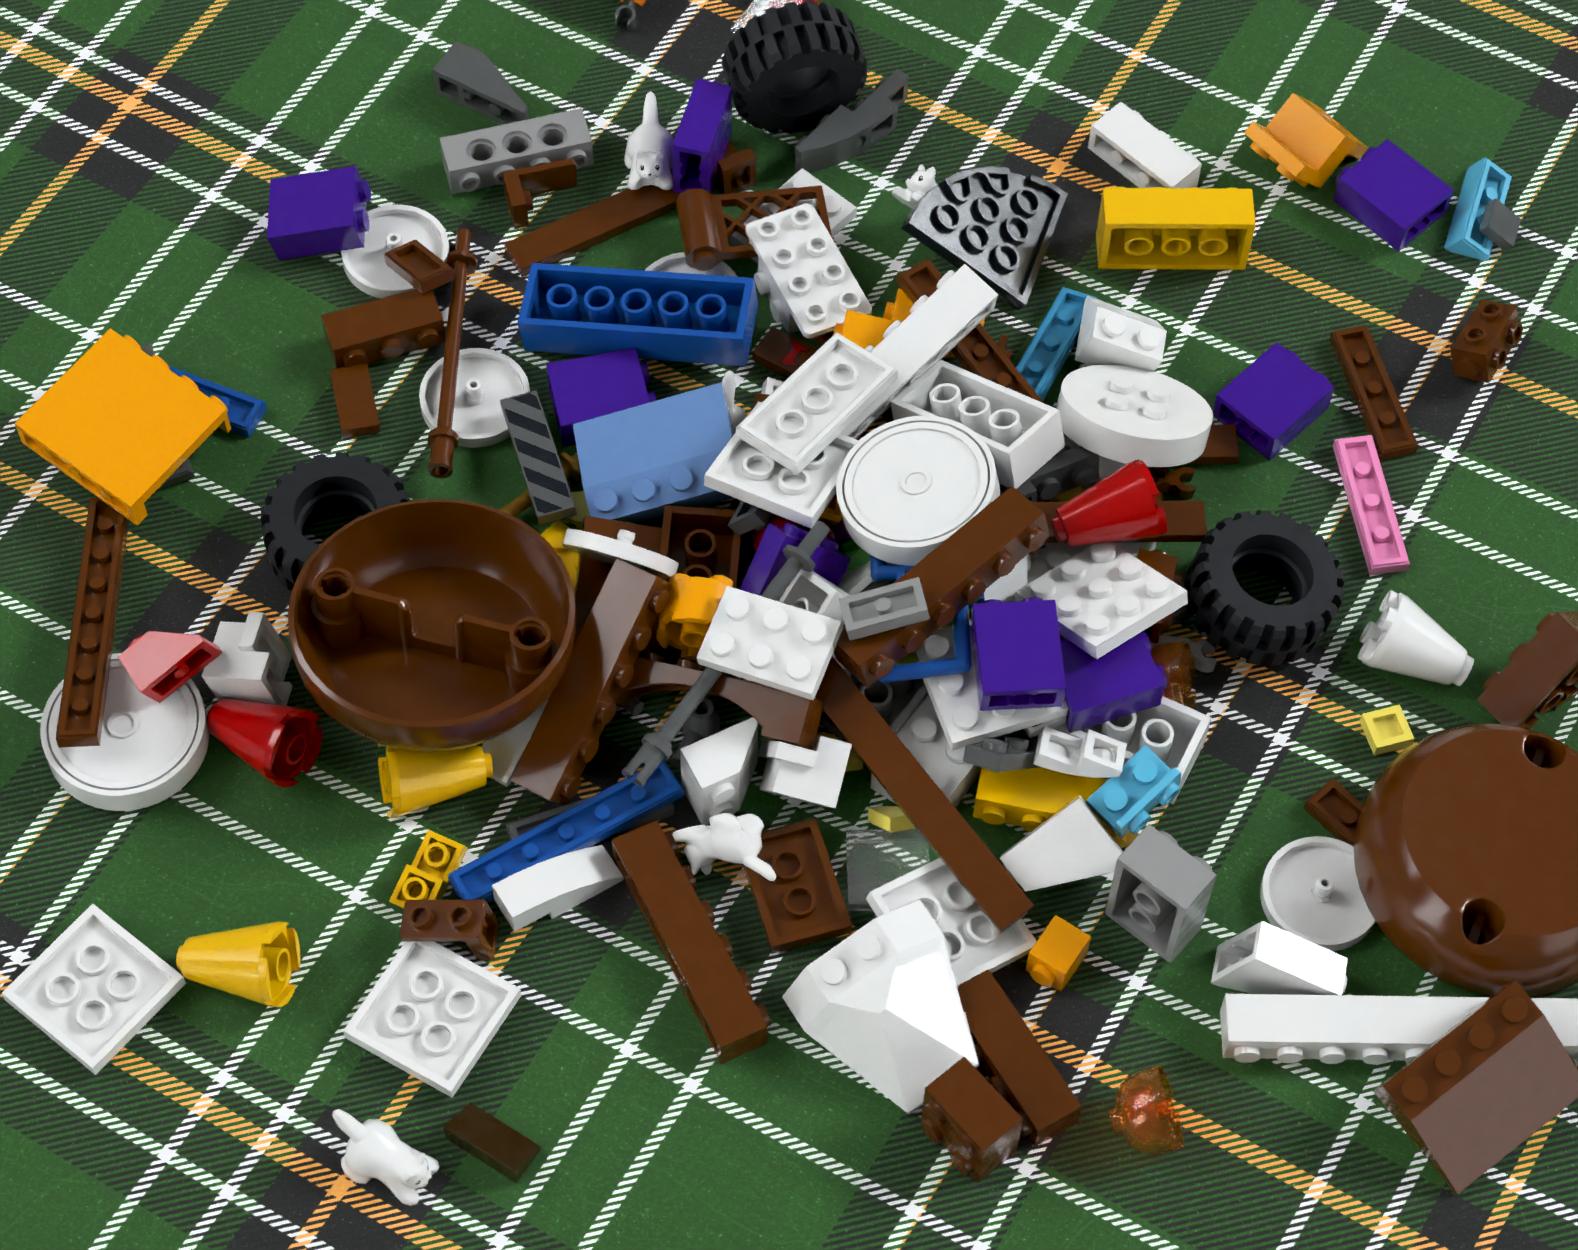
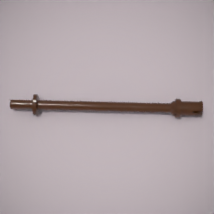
(444, 439)

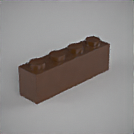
(1016, 1061)

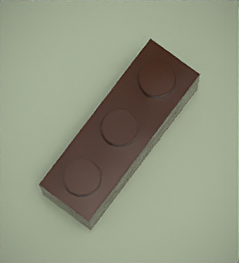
(383, 328)

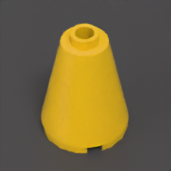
(426, 778)
(244, 962)

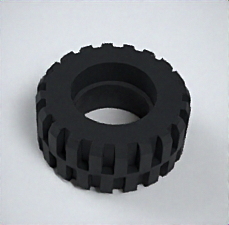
(794, 66)
(316, 491)
(1277, 549)

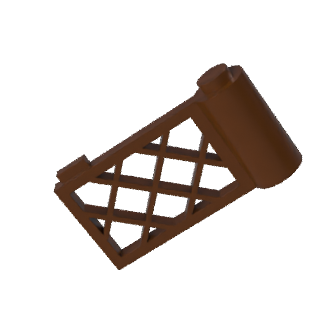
(704, 222)

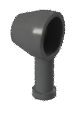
(698, 728)

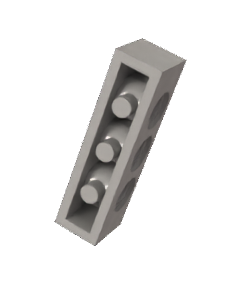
(480, 156)

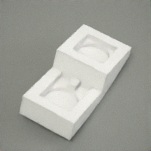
(1091, 757)

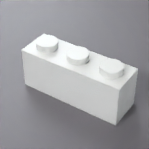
(1142, 151)

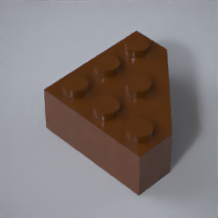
(1539, 676)

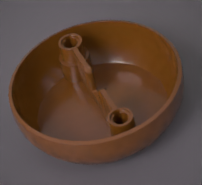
(432, 624)
(1477, 857)

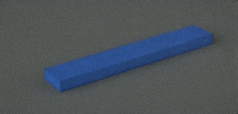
(569, 831)

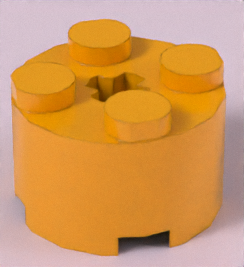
(690, 612)

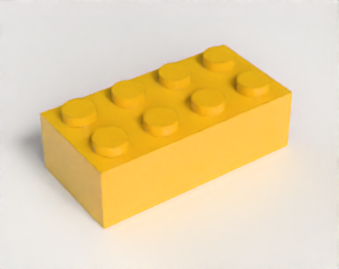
(1175, 228)

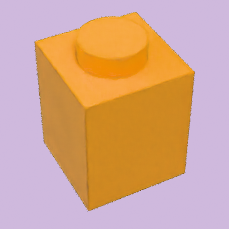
(1057, 954)

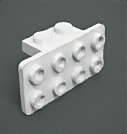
(803, 272)

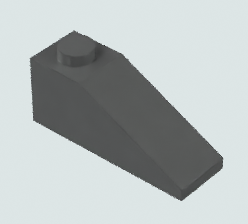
(475, 83)

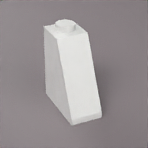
(1062, 849)
(1278, 963)

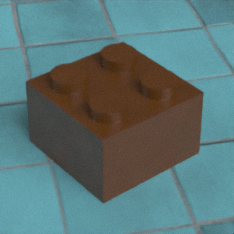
(970, 1120)

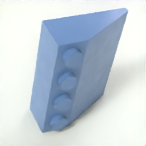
(653, 455)

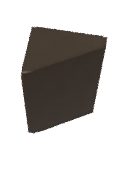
(491, 1141)

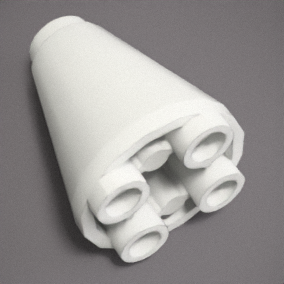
(1413, 644)

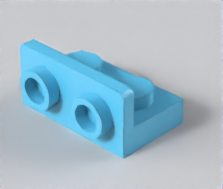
(1128, 799)

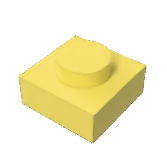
(1386, 730)

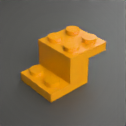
(1304, 142)

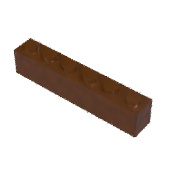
(952, 579)
(592, 683)
(690, 942)

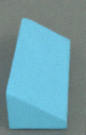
(1481, 185)

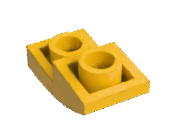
(429, 870)

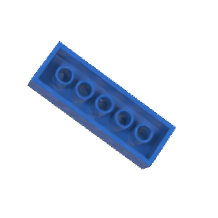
(653, 311)

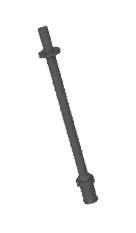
(658, 744)

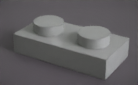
(884, 608)

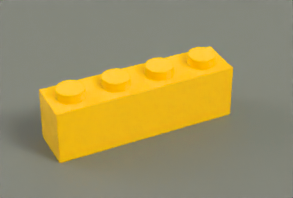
(1032, 797)

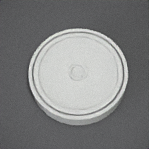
(1134, 415)
(914, 486)
(144, 745)

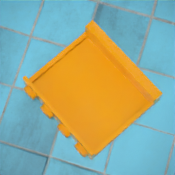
(121, 423)

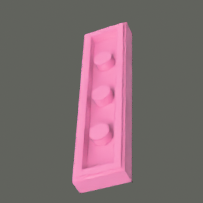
(1371, 505)

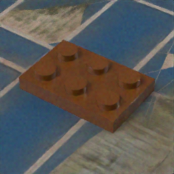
(805, 897)

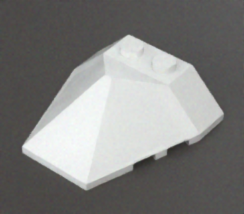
(887, 1004)

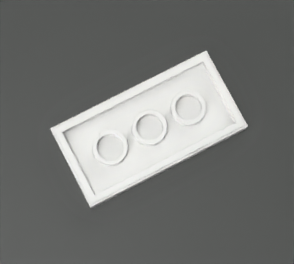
(816, 403)

